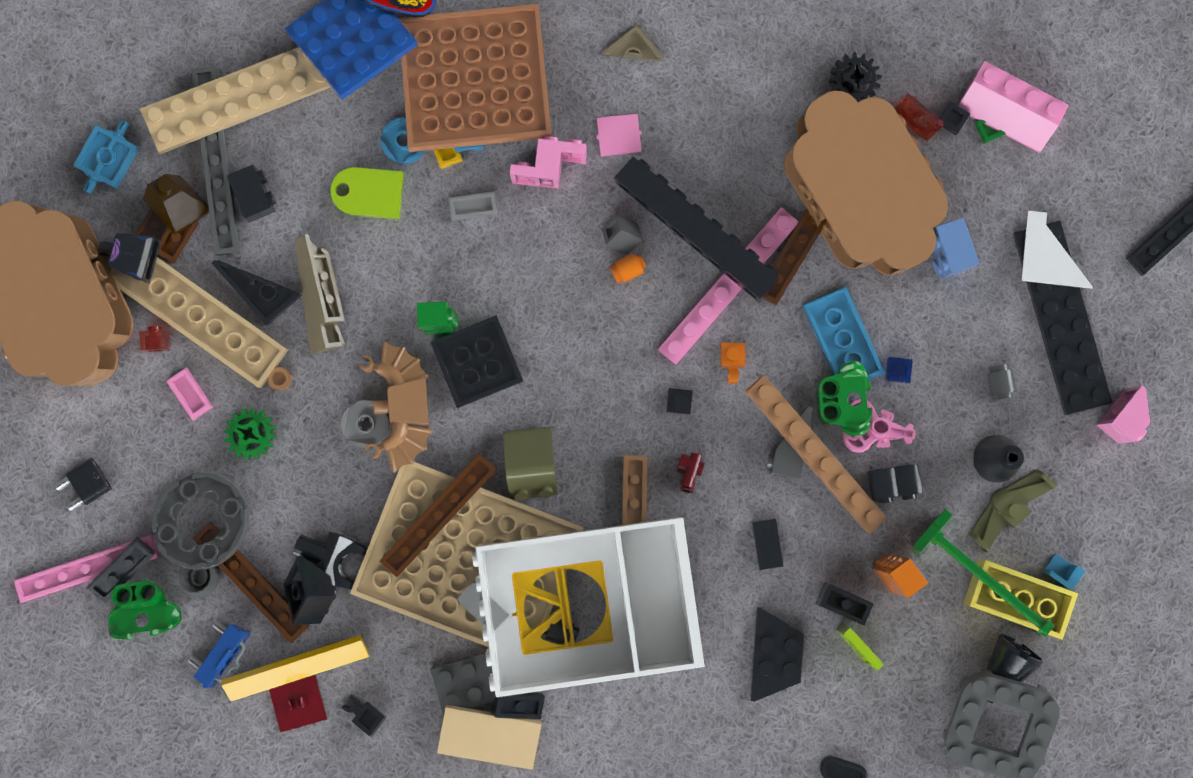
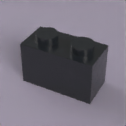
(252, 193)
(844, 603)

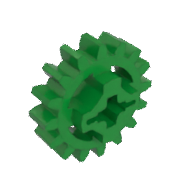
(244, 440)

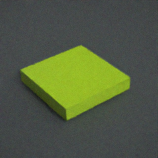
(859, 647)

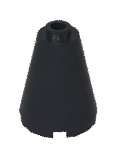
(997, 458)
(1013, 660)

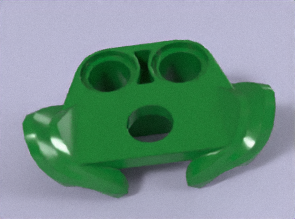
(852, 419)
(161, 613)

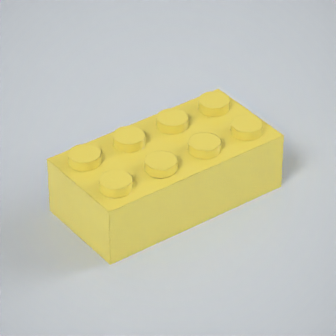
(1040, 596)

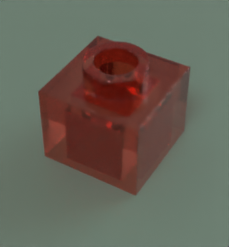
(154, 339)

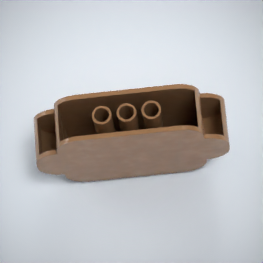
(867, 181)
(58, 298)

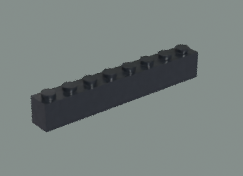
(696, 229)

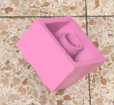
(1127, 417)

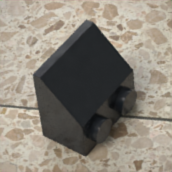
(308, 592)

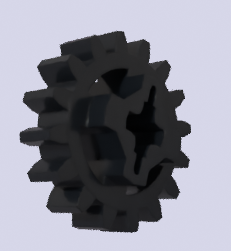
(855, 68)

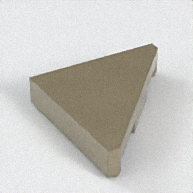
(634, 45)

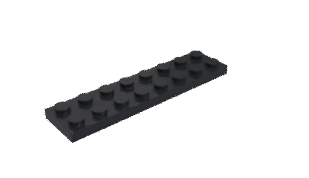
(1067, 338)

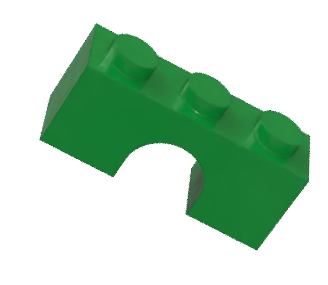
(436, 318)

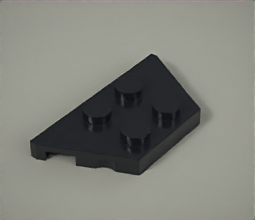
(775, 656)

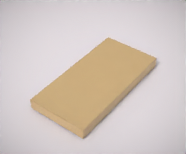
(489, 739)

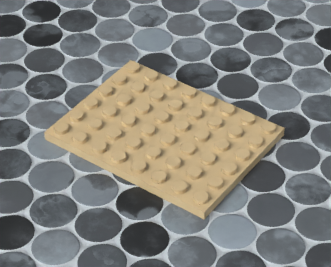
(445, 566)

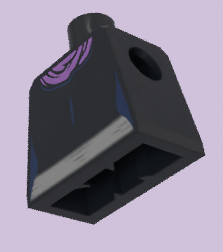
(132, 255)

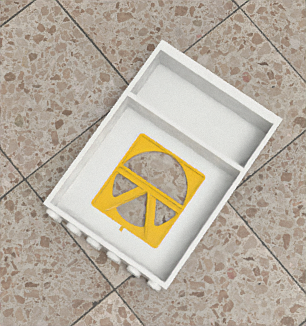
(647, 617)

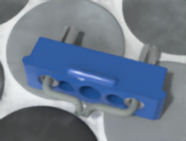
(221, 656)

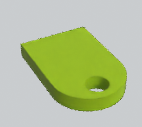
(370, 192)

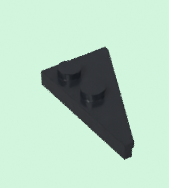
(262, 296)

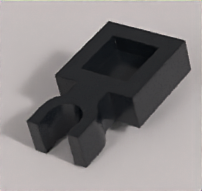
(367, 717)

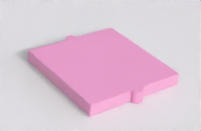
(619, 135)

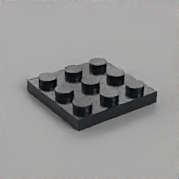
(477, 361)

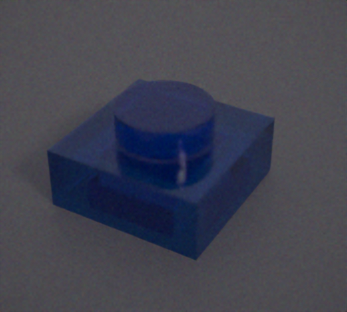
(898, 370)

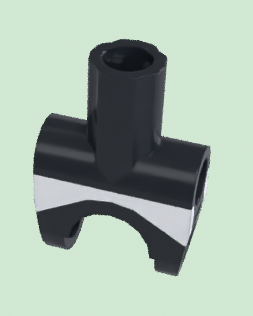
(330, 555)

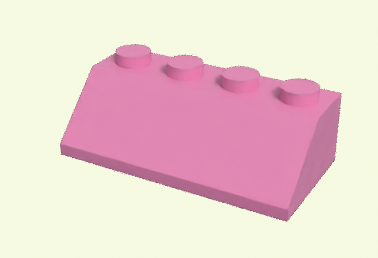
(1012, 106)

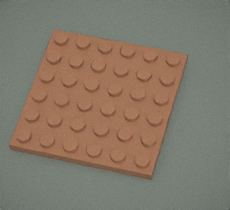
(475, 78)

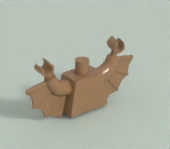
(404, 404)

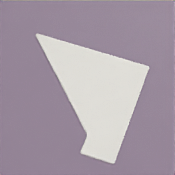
(1046, 258)

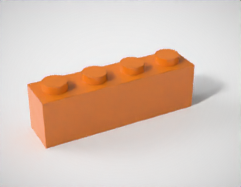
(899, 575)

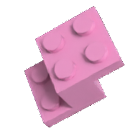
(548, 162)

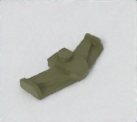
(1009, 507)

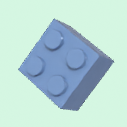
(953, 249)

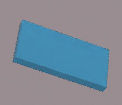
(841, 332)

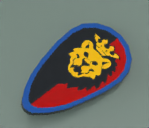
(409, 8)

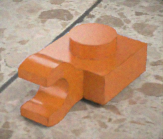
(733, 357)

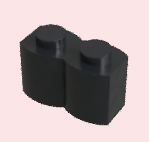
(895, 482)

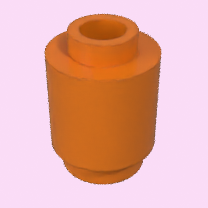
(627, 268)

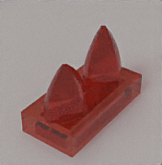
(918, 117)

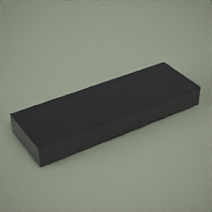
(121, 569)

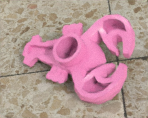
(880, 430)

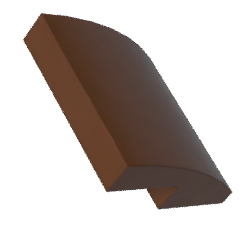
(171, 243)

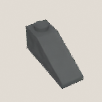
(785, 459)

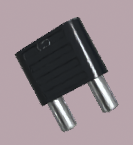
(87, 481)

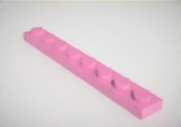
(724, 290)

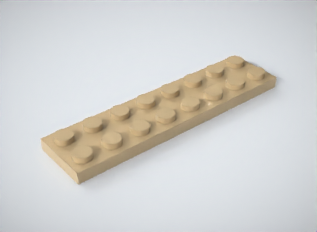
(232, 99)
(206, 321)

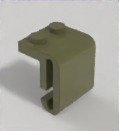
(530, 463)

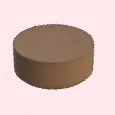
(279, 379)

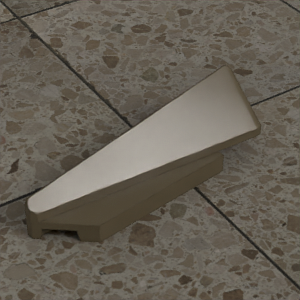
(319, 296)

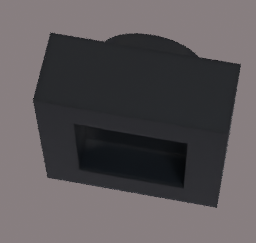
(954, 118)
(679, 401)

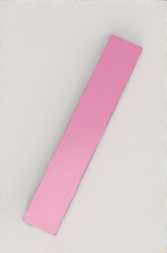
(72, 572)

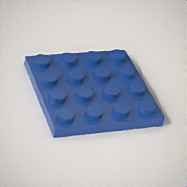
(350, 42)

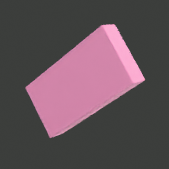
(189, 393)

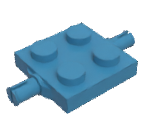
(106, 157)

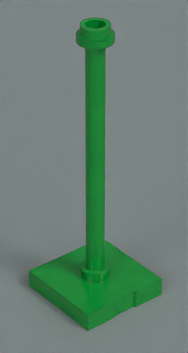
(935, 536)

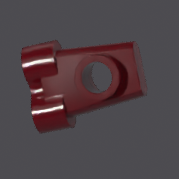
(691, 467)

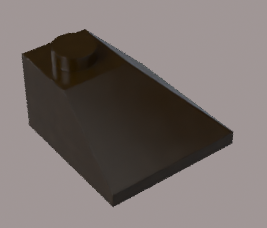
(175, 202)

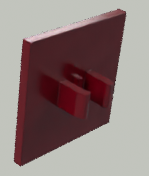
(298, 703)

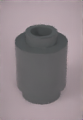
(1002, 381)

